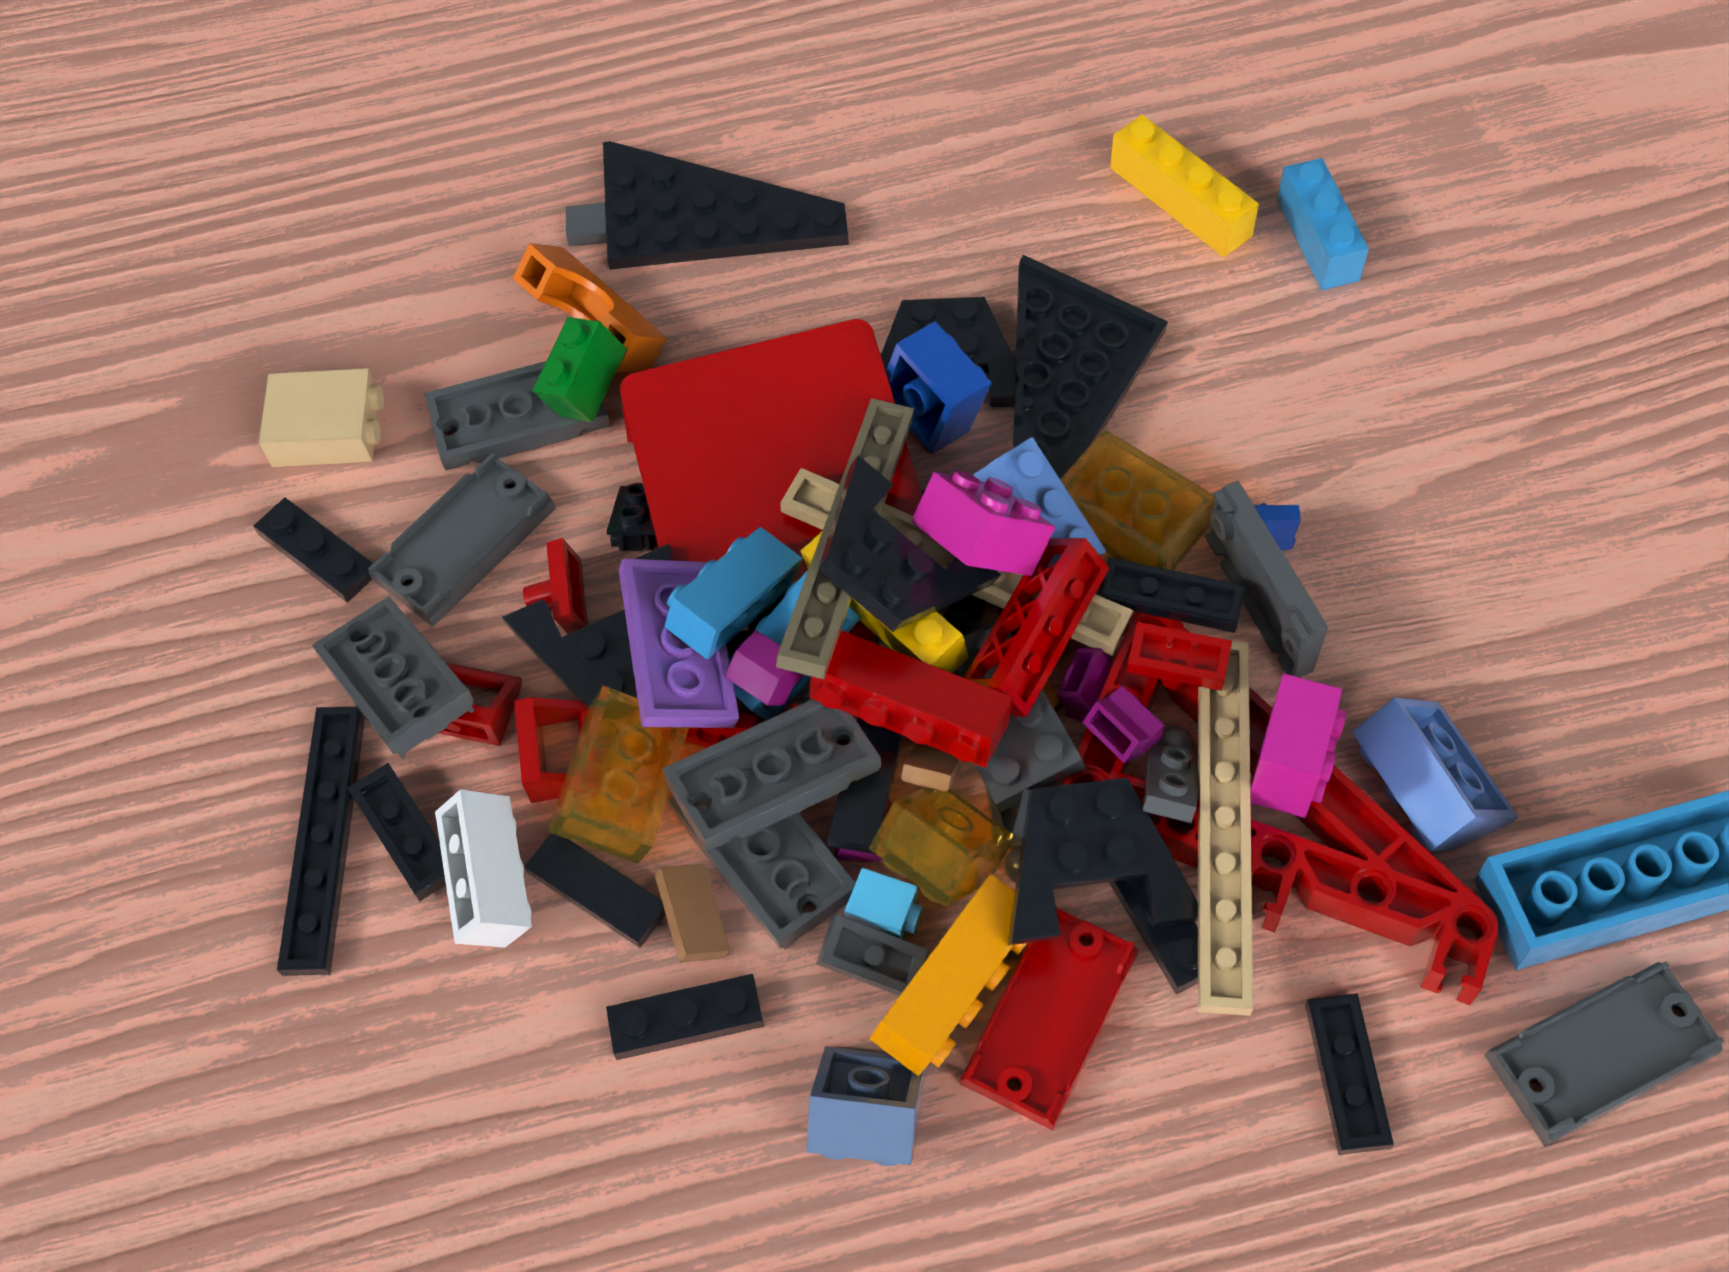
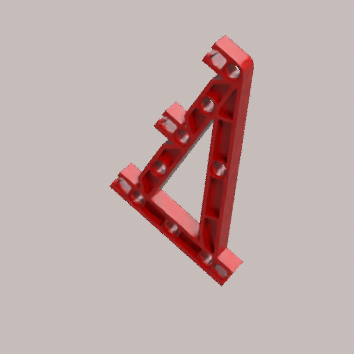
(1363, 849)

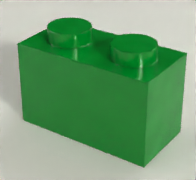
(579, 369)

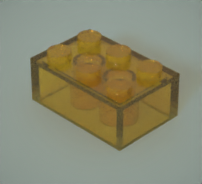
(1137, 503)
(617, 779)

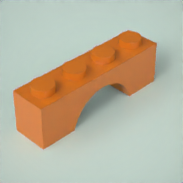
(565, 283)

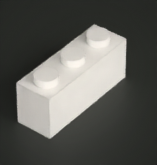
(483, 869)

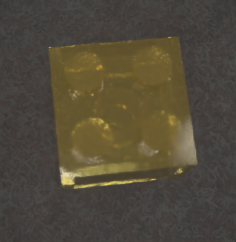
(941, 844)

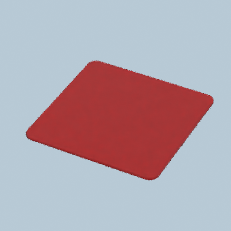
(737, 425)

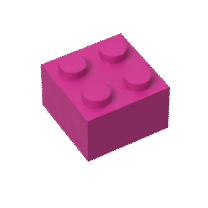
(983, 523)
(1298, 746)

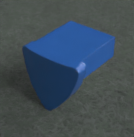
(1281, 522)

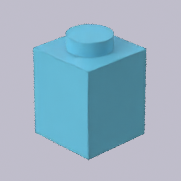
(885, 904)

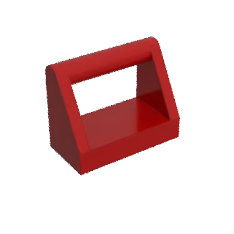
(530, 717)
(489, 722)

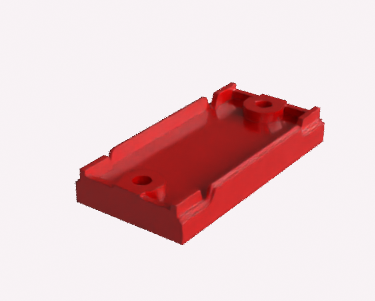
(1049, 1019)

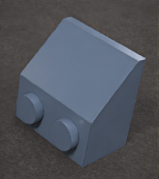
(864, 1107)

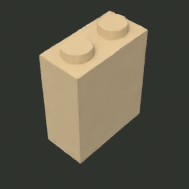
(321, 417)

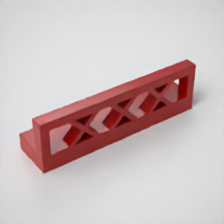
(1044, 622)

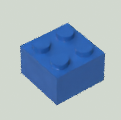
(939, 383)

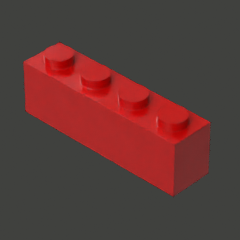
(914, 699)

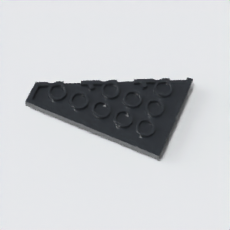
(690, 212)
(1073, 360)

